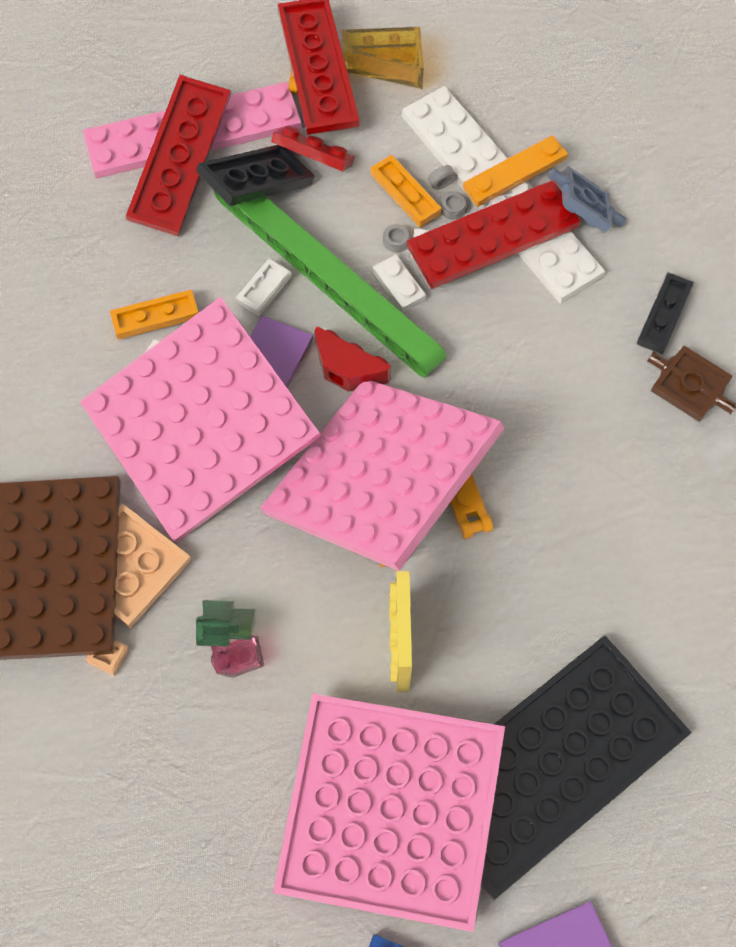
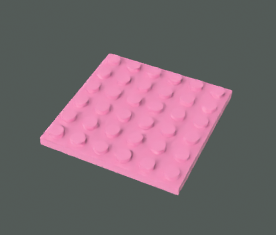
(199, 419)
(382, 472)
(391, 812)

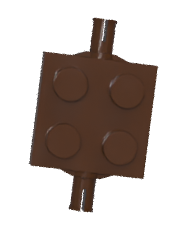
(691, 383)

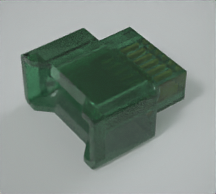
(222, 623)

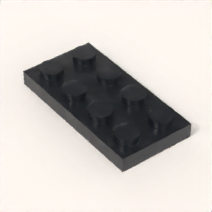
(255, 174)

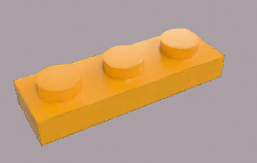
(405, 191)
(154, 314)

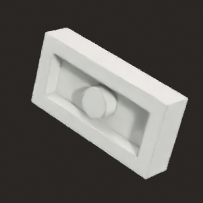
(399, 283)

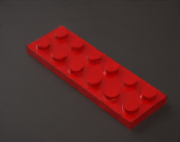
(318, 66)
(178, 148)
(492, 234)

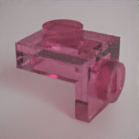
(238, 658)

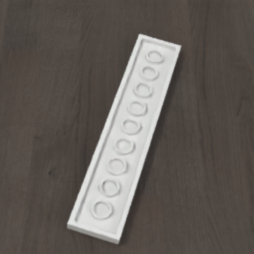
(460, 142)

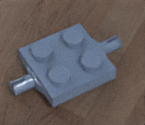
(586, 199)

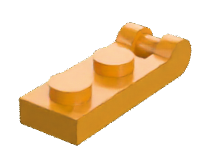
(467, 504)

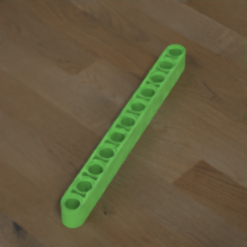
(340, 284)

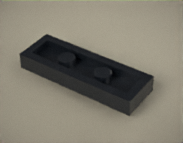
(665, 313)

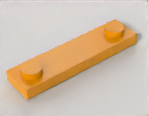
(515, 170)

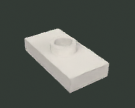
(263, 287)

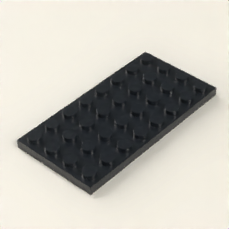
(570, 756)

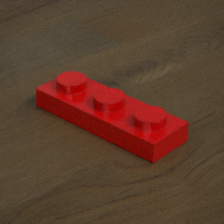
(313, 148)

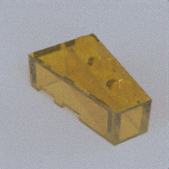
(385, 54)

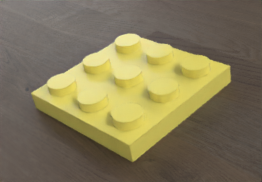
(400, 631)

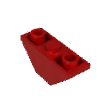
(348, 363)

